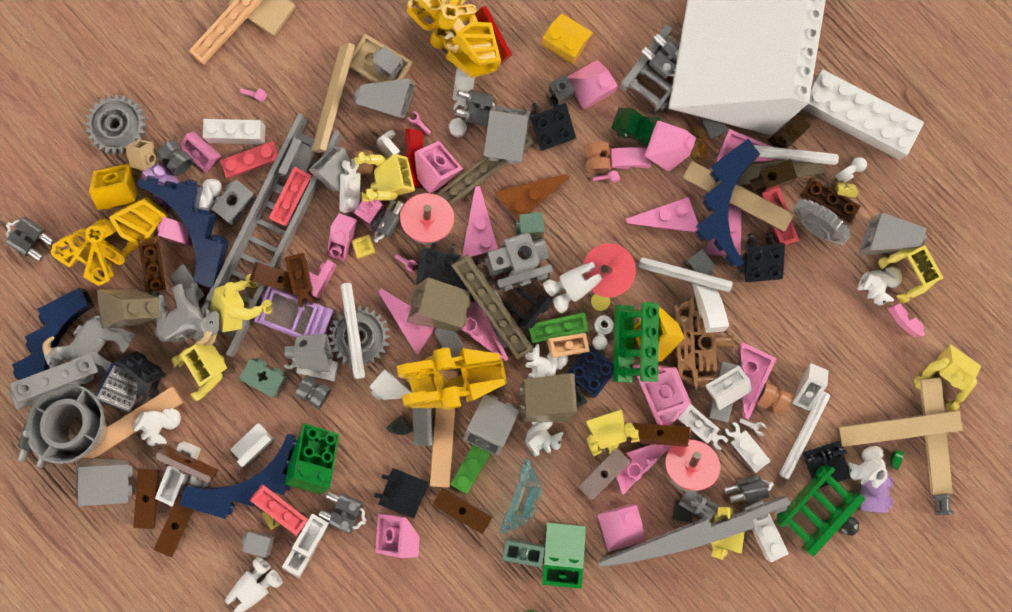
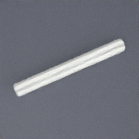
(797, 155)
(685, 274)
(352, 329)
(804, 436)

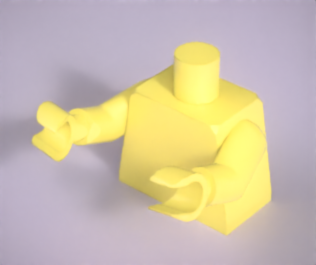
(391, 176)
(923, 267)
(231, 306)
(204, 365)
(955, 368)
(609, 432)
(731, 543)

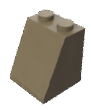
(439, 305)
(126, 307)
(548, 398)

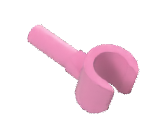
(260, 94)
(417, 121)
(613, 176)
(409, 263)

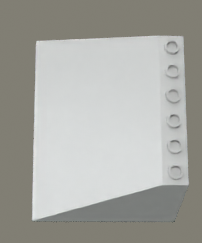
(747, 61)

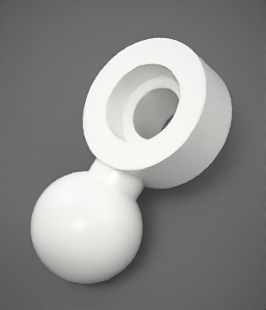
(858, 165)
(600, 341)

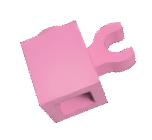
(369, 211)

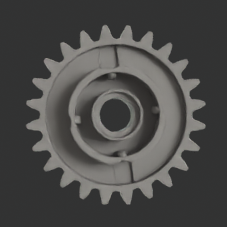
(105, 117)
(821, 222)
(373, 340)

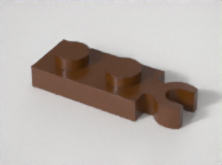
(299, 277)

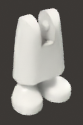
(574, 284)
(248, 589)

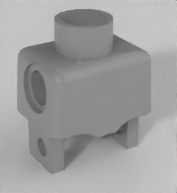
(507, 258)

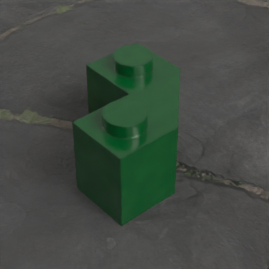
(633, 125)

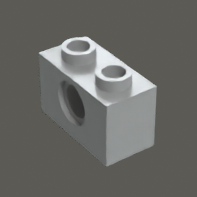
(244, 201)

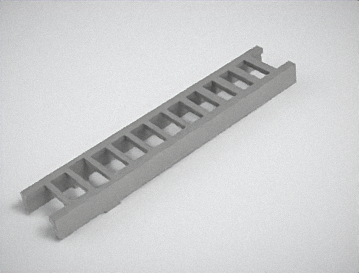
(254, 218)

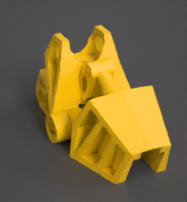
(472, 48)
(131, 222)
(480, 375)

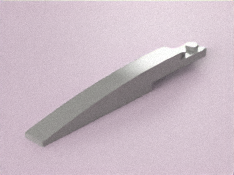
(696, 534)

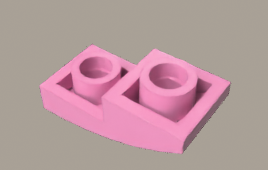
(629, 157)
(911, 326)

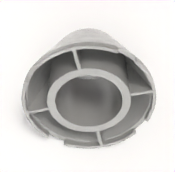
(50, 423)

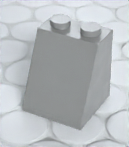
(388, 96)
(506, 134)
(890, 235)
(491, 424)
(102, 481)

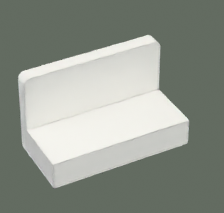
(729, 387)
(251, 445)

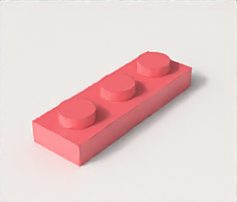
(249, 160)
(290, 196)
(790, 235)
(279, 509)

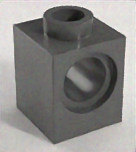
(561, 90)
(700, 263)

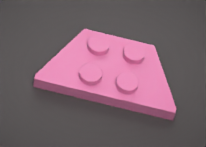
(667, 396)

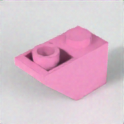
(174, 231)
(340, 236)

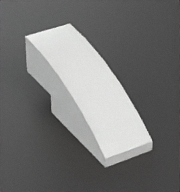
(710, 308)
(173, 479)
(305, 546)

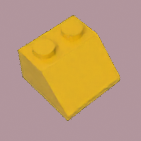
(566, 38)
(113, 187)
(669, 334)

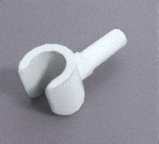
(754, 426)

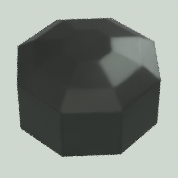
(850, 527)

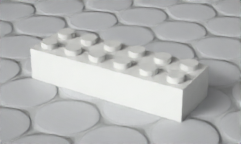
(862, 115)

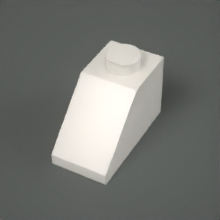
(811, 386)
(388, 387)

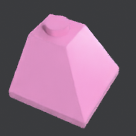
(592, 84)
(669, 145)
(435, 166)
(621, 527)
(396, 537)

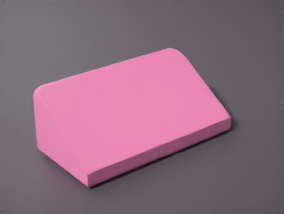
(201, 152)

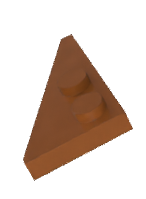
(526, 197)

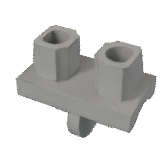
(698, 505)

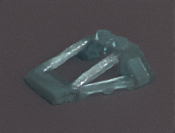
(530, 480)

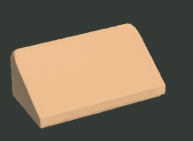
(568, 345)

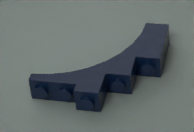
(185, 200)
(716, 225)
(57, 318)
(220, 500)

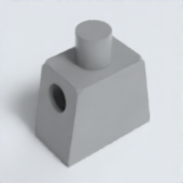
(330, 167)
(311, 352)

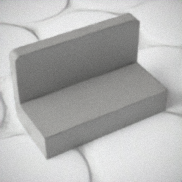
(298, 156)
(423, 426)

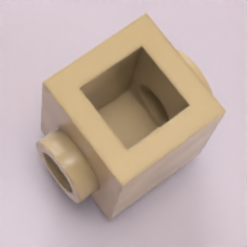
(141, 154)

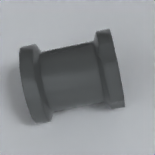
(943, 504)

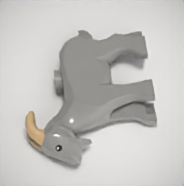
(186, 318)
(88, 340)

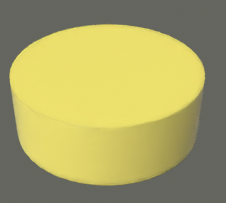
(600, 303)

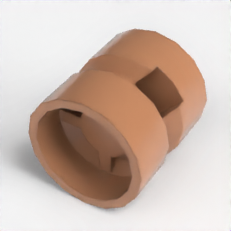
(597, 157)
(775, 400)

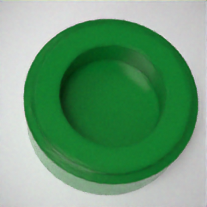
(896, 459)

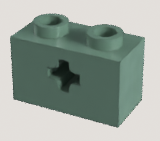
(530, 223)
(252, 376)
(523, 552)

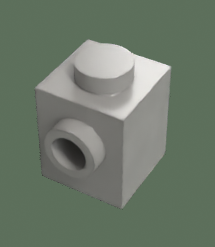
(387, 62)
(257, 543)

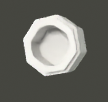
(458, 127)

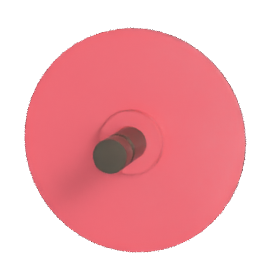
(427, 218)
(614, 266)
(692, 466)

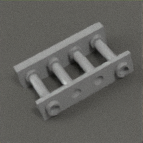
(642, 67)
(75, 372)

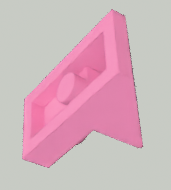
(320, 282)

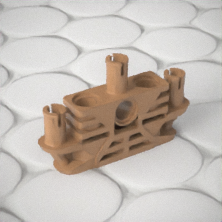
(685, 350)

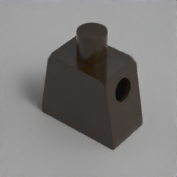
(790, 132)
(782, 173)

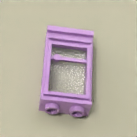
(292, 319)

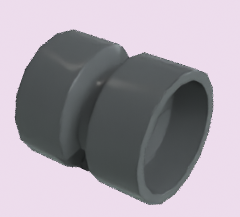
(177, 160)
(314, 392)

